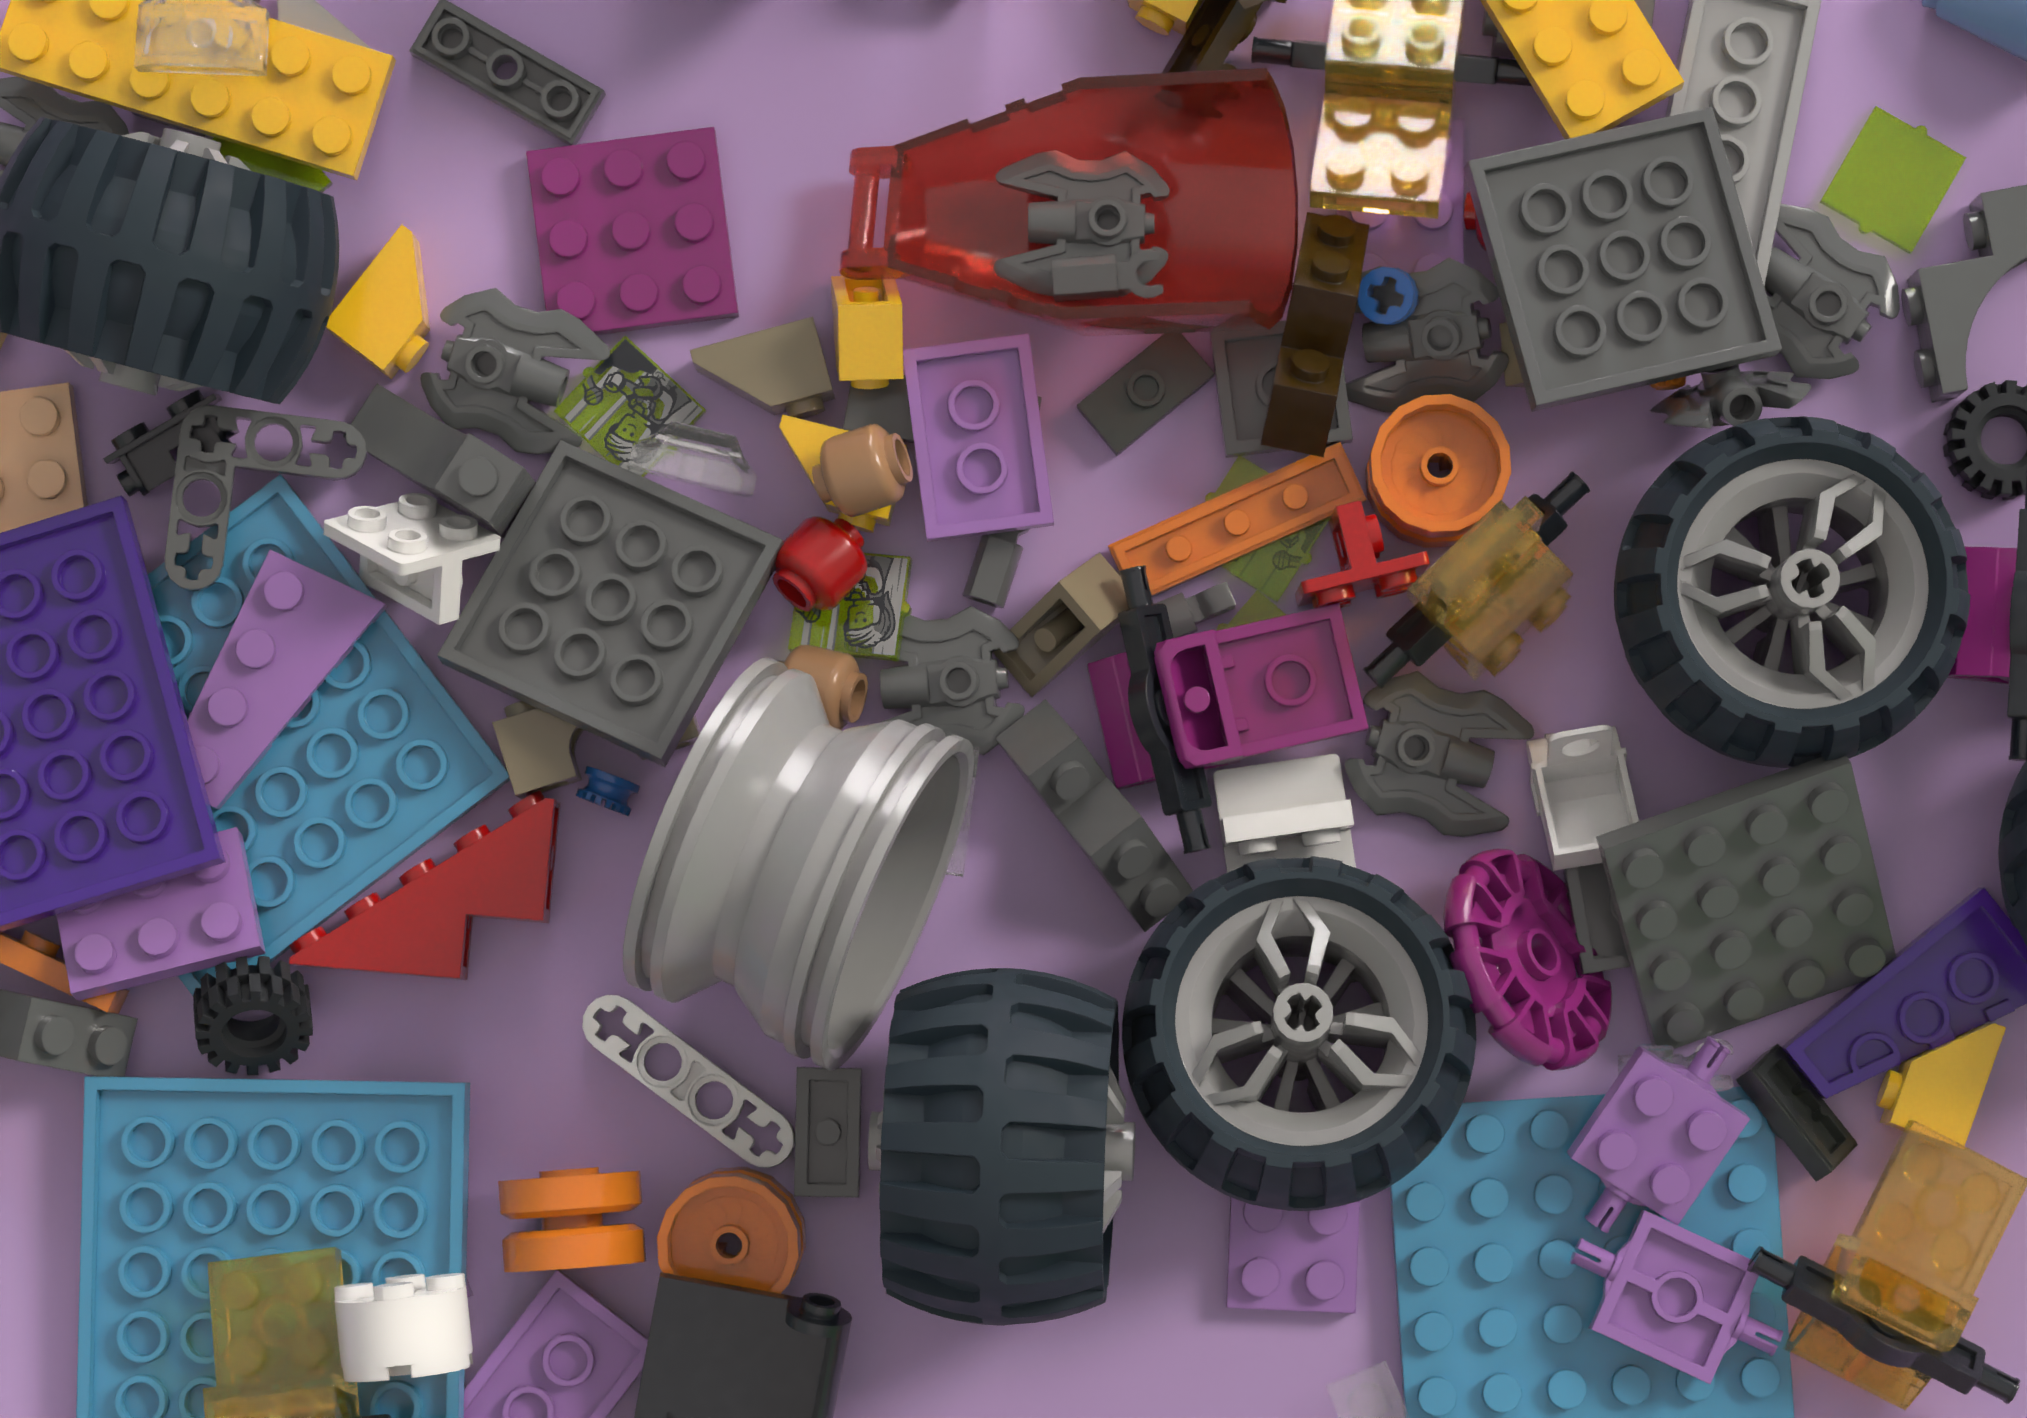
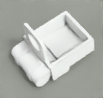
(1580, 791)

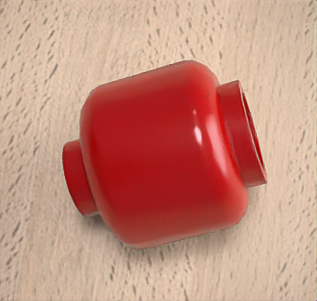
(820, 563)

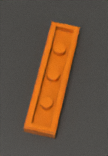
(1240, 520)

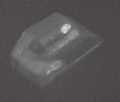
(202, 37)
(695, 457)

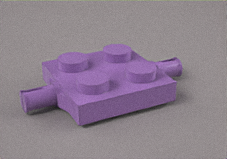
(1658, 1135)
(1675, 1297)

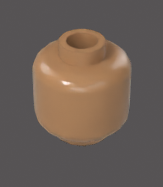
(862, 470)
(837, 679)

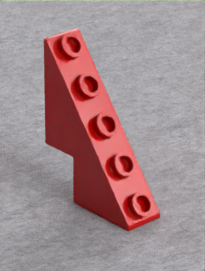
(430, 919)

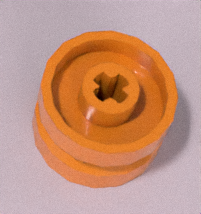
(1456, 437)
(736, 1203)
(572, 1220)

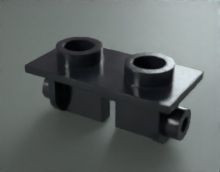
(148, 452)

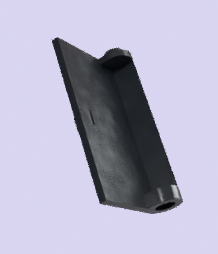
(741, 1352)

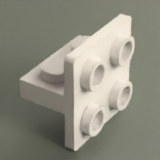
(414, 551)
(1284, 811)

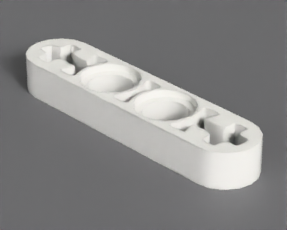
(683, 1088)

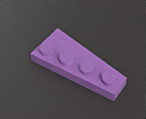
(271, 664)

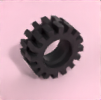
(1965, 445)
(252, 1041)

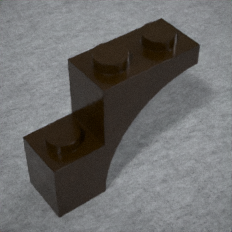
(1315, 334)

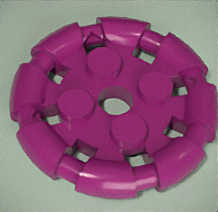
(1527, 957)

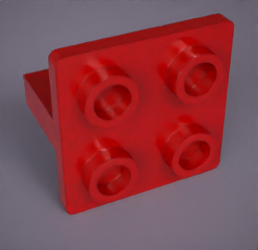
(1357, 547)

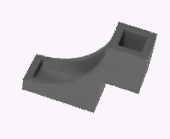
(1947, 296)
(1095, 814)
(64, 1035)

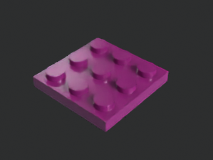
(634, 231)

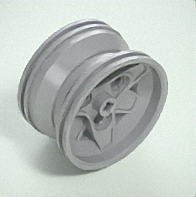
(797, 862)

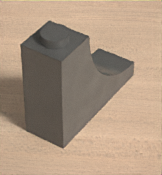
(444, 460)

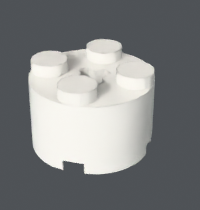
(403, 1327)

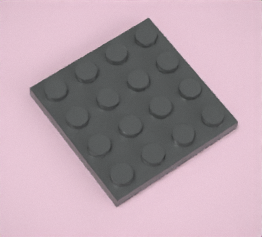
(1622, 258)
(612, 603)
(1748, 901)

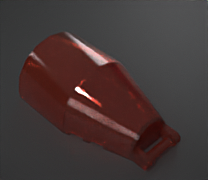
(1207, 133)

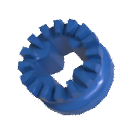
(1404, 285)
(608, 788)

